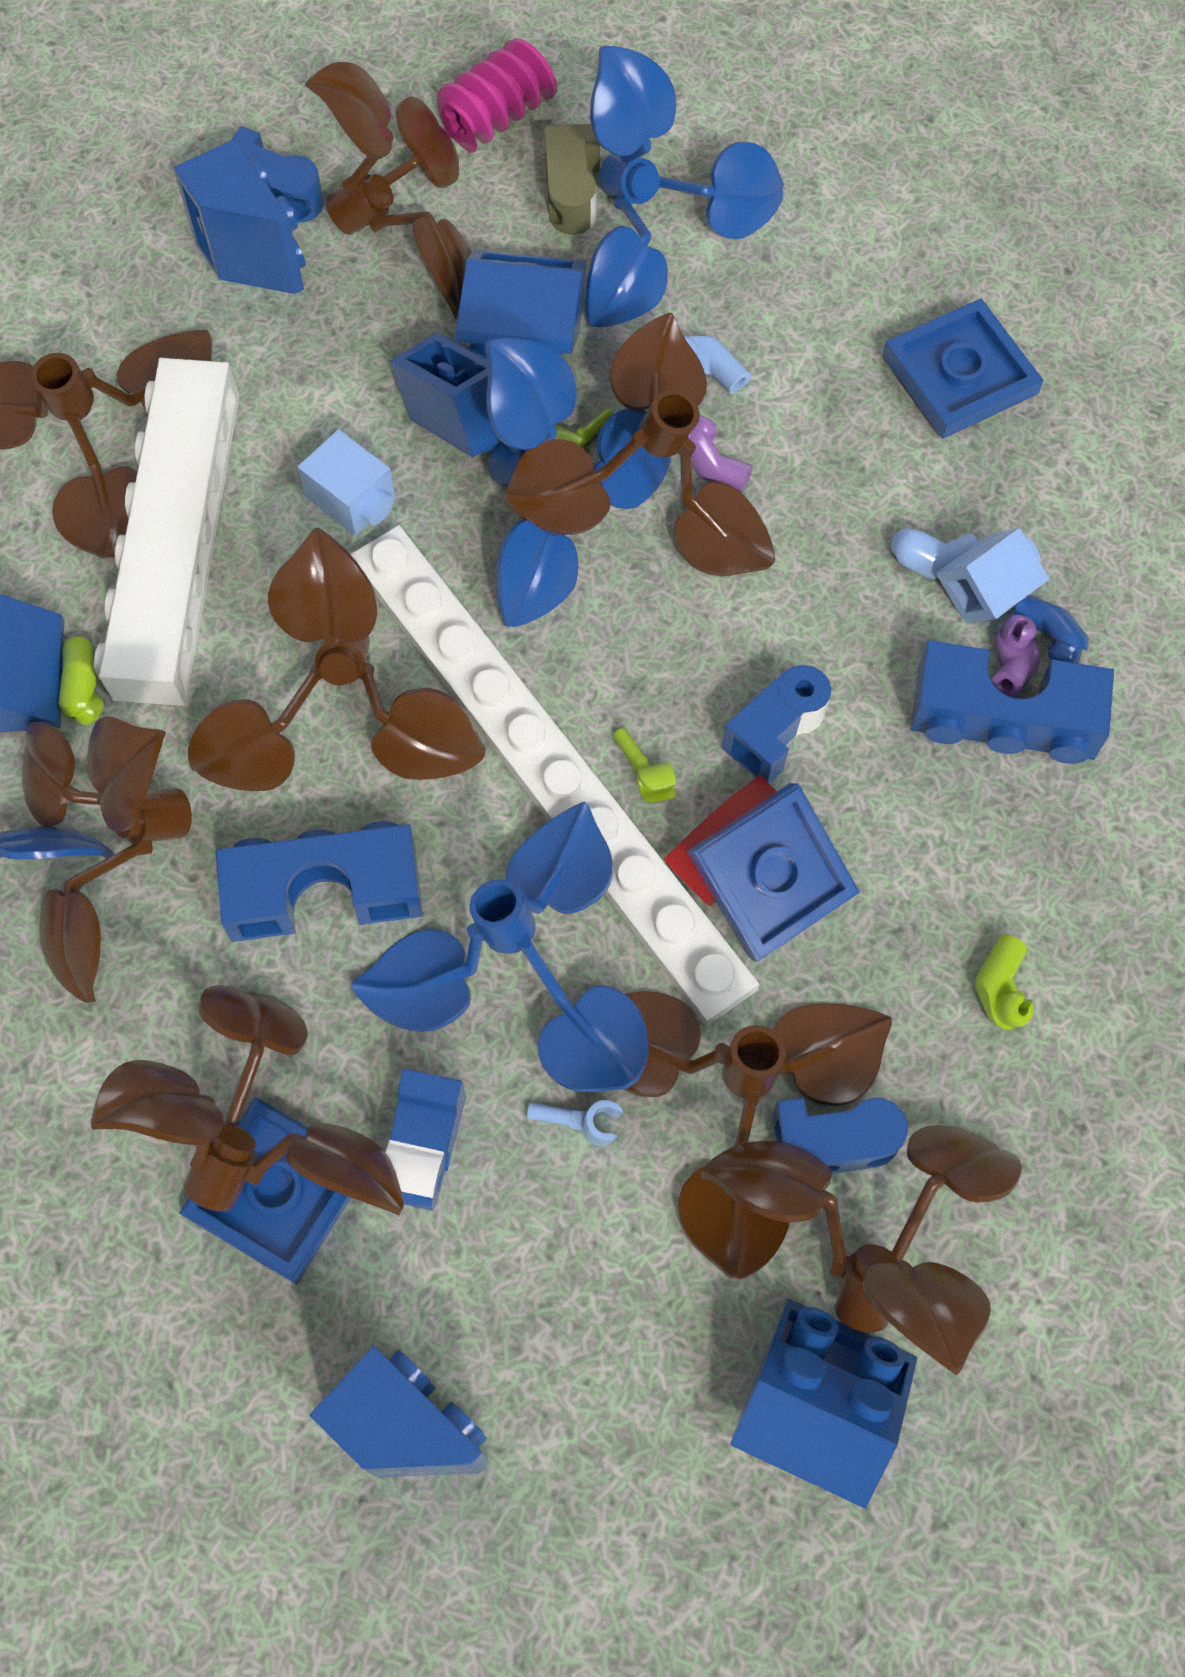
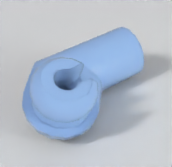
(719, 362)
(925, 553)

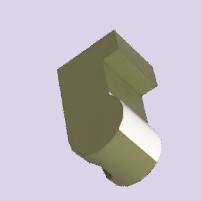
(571, 189)

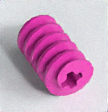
(495, 92)

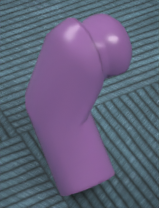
(711, 464)
(1017, 655)

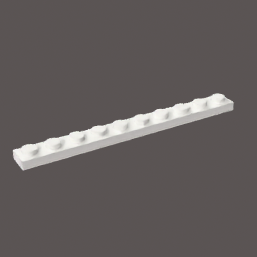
(555, 774)

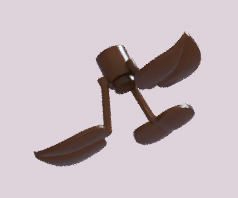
(366, 197)
(659, 373)
(86, 509)
(330, 599)
(121, 769)
(832, 1061)
(169, 1107)
(926, 1302)

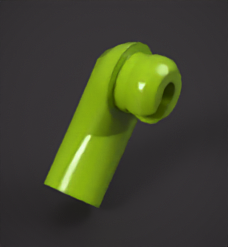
(79, 682)
(996, 986)

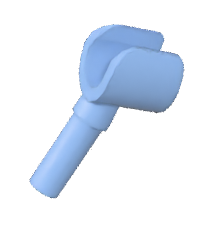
(578, 1119)

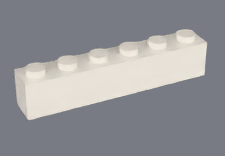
(169, 533)

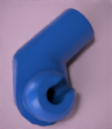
(1058, 624)

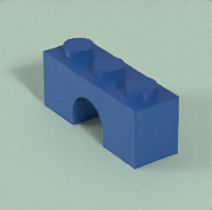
(960, 702)
(265, 878)

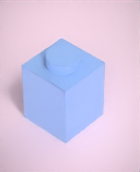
(348, 483)
(993, 575)

